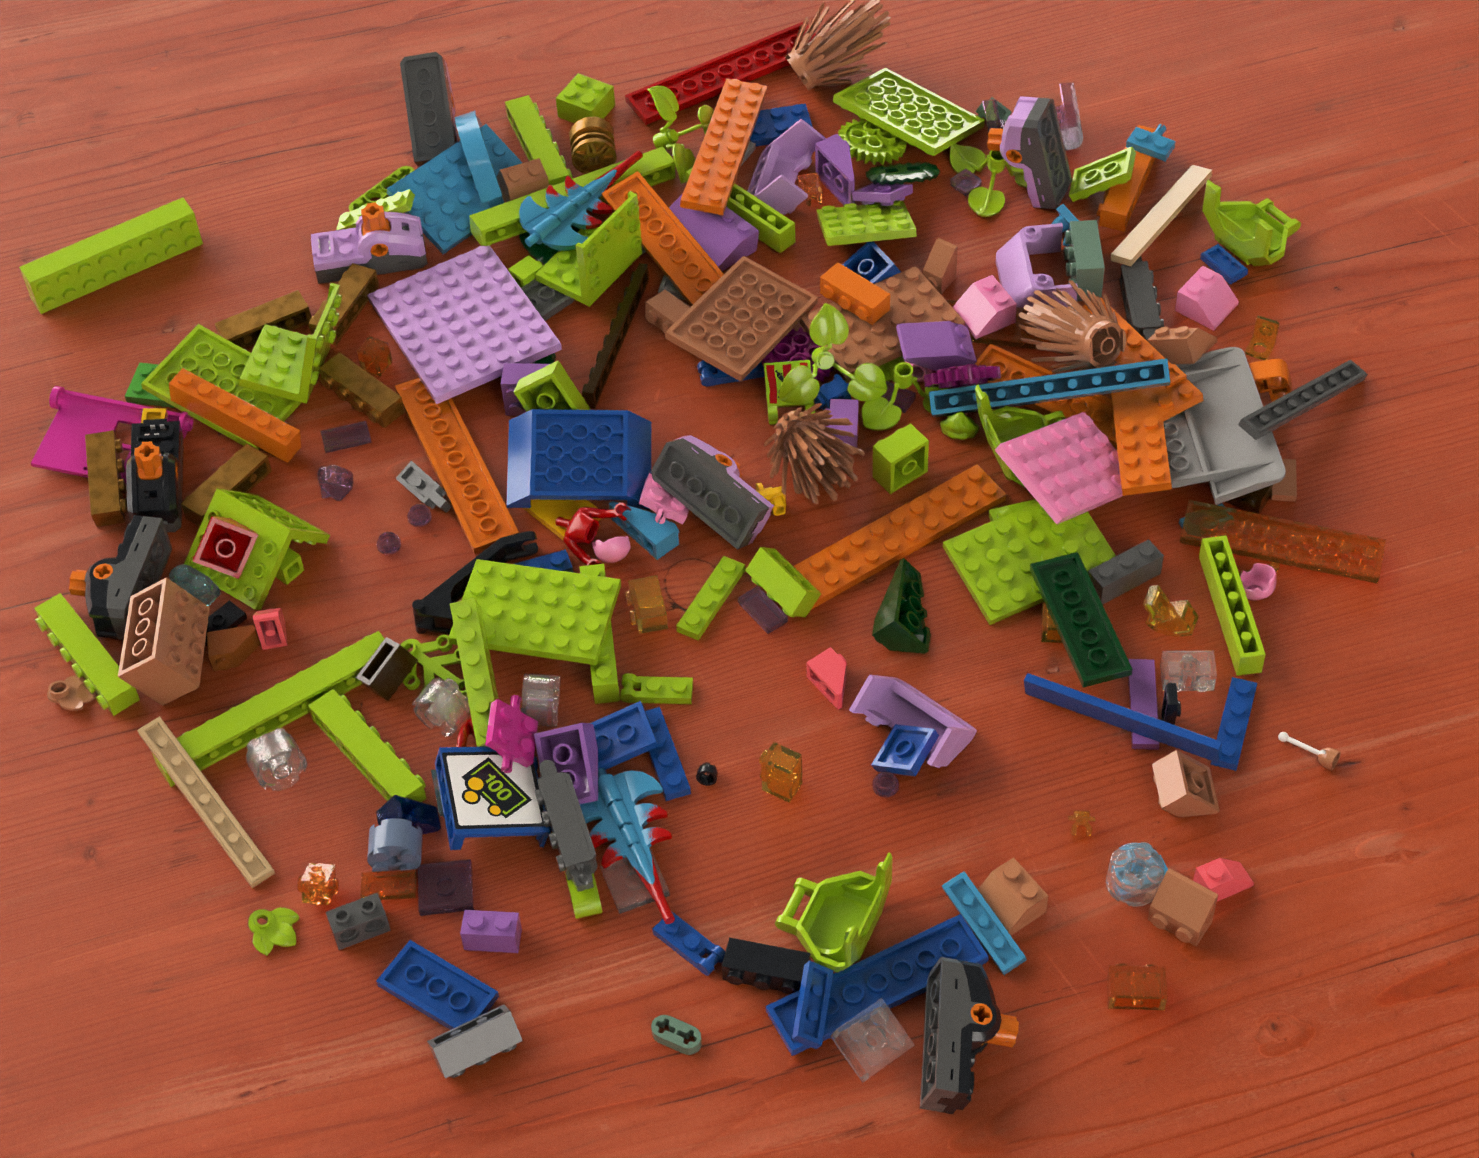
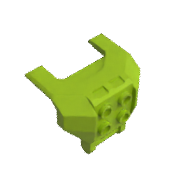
(1247, 227)
(1009, 423)
(838, 914)

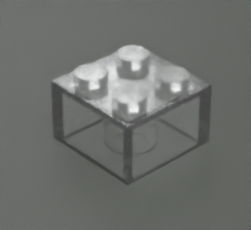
(872, 1040)

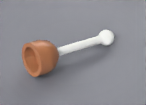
(1327, 757)

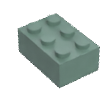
(1084, 256)

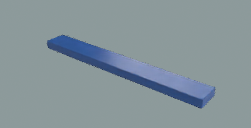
(1123, 718)

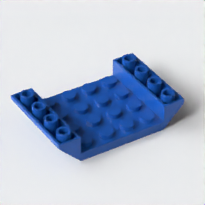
(577, 456)

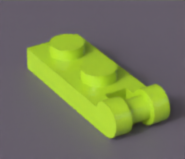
(657, 689)

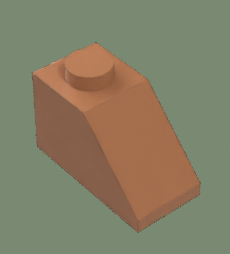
(941, 265)

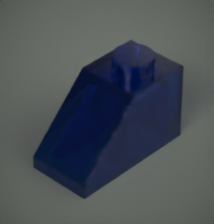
(418, 813)

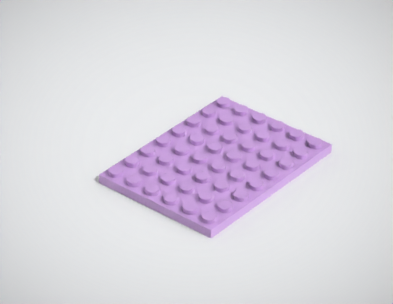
(463, 322)

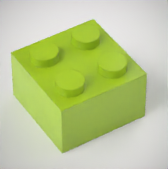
(584, 99)
(900, 458)

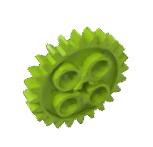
(871, 142)

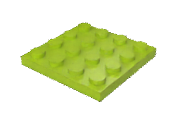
(865, 223)

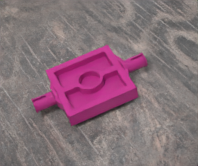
(511, 733)

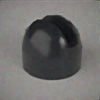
(710, 778)

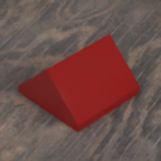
(225, 546)

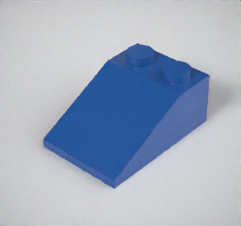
(871, 263)

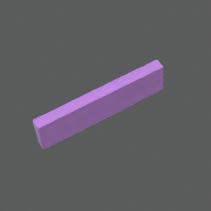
(1143, 697)

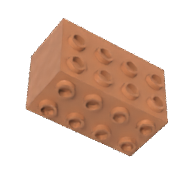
(164, 642)

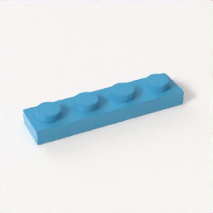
(984, 923)

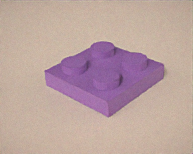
(885, 194)

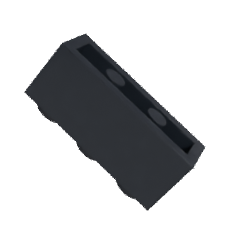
(764, 966)

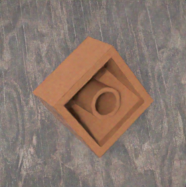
(522, 179)
(1182, 344)
(1184, 786)
(1014, 896)
(1183, 907)

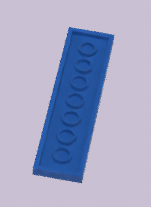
(891, 974)

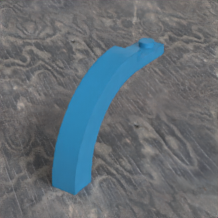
(477, 156)

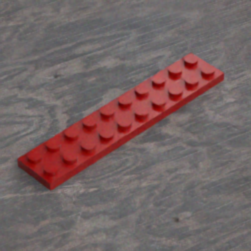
(709, 77)

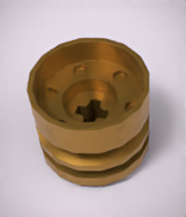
(592, 144)

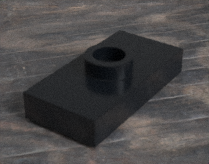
(225, 618)
(1171, 706)

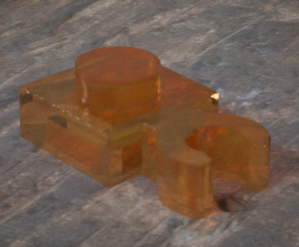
(812, 186)

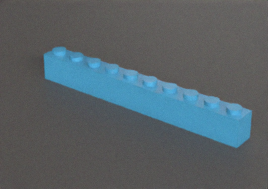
(1053, 387)

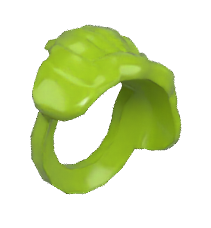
(959, 426)

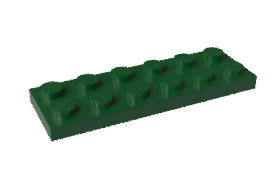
(1080, 620)

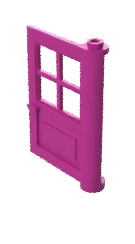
(82, 414)

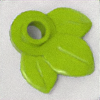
(276, 931)

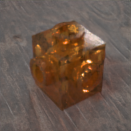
(318, 884)

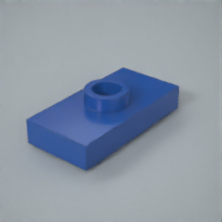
(1224, 264)

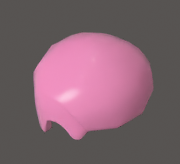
(612, 549)
(1259, 581)

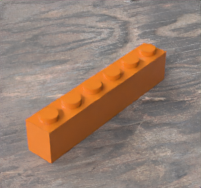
(1122, 198)
(235, 415)

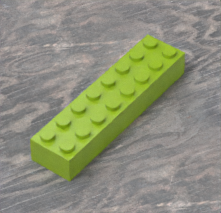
(111, 255)

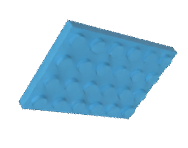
(448, 193)

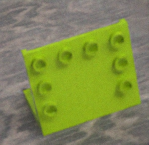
(600, 259)
(288, 361)
(275, 531)

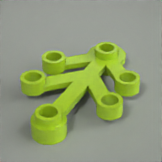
(433, 665)

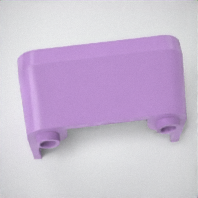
(779, 166)
(1015, 265)
(896, 702)

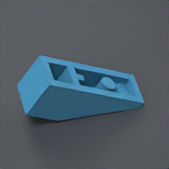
(643, 528)

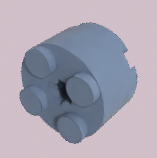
(394, 845)

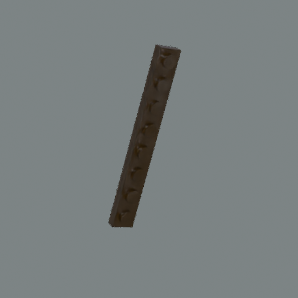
(618, 330)

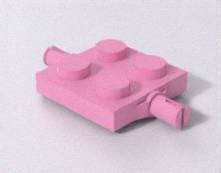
(662, 502)

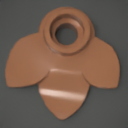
(70, 693)

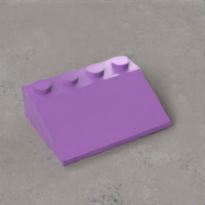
(721, 236)

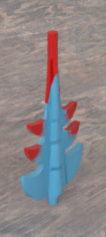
(554, 224)
(625, 822)

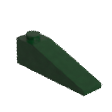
(901, 615)

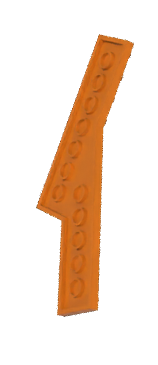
(1141, 416)

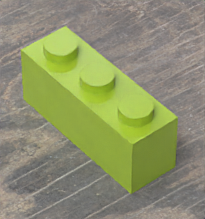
(782, 582)

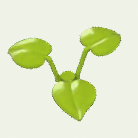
(667, 106)
(982, 200)
(827, 329)
(880, 413)

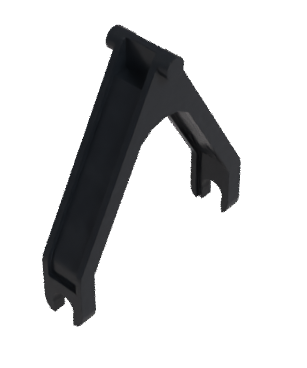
(434, 610)

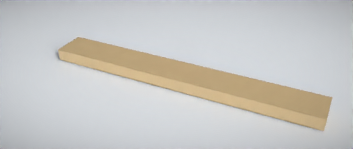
(1161, 215)
(206, 802)

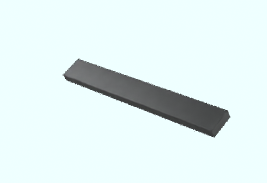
(1302, 399)

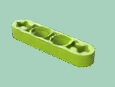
(379, 189)

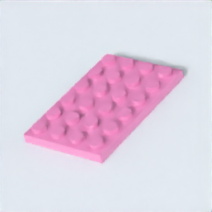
(1065, 466)

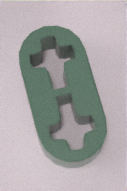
(677, 1033)

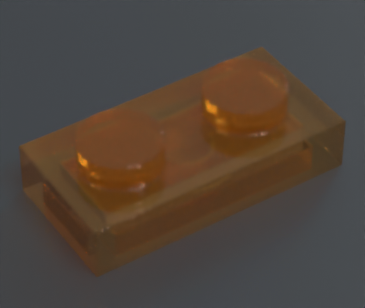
(389, 884)

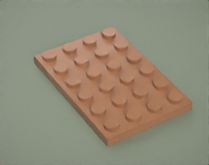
(911, 301)
(741, 318)

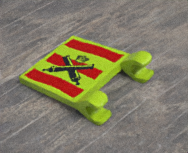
(774, 377)

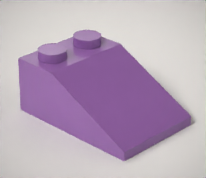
(835, 167)
(936, 344)
(575, 753)

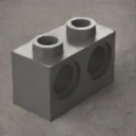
(358, 921)

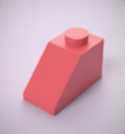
(271, 628)
(828, 674)
(1223, 877)

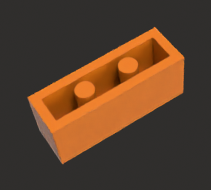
(855, 293)

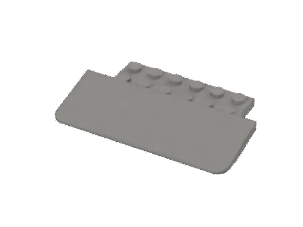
(1206, 438)

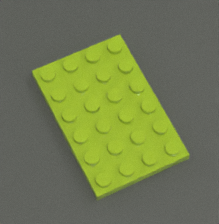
(909, 111)
(220, 364)
(998, 556)
(542, 610)

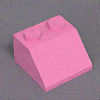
(1206, 298)
(986, 307)

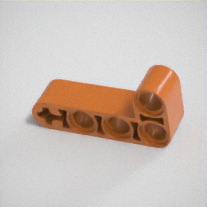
(1272, 377)

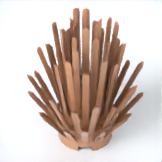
(824, 53)
(1090, 338)
(808, 443)

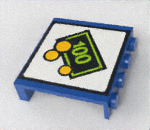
(485, 800)

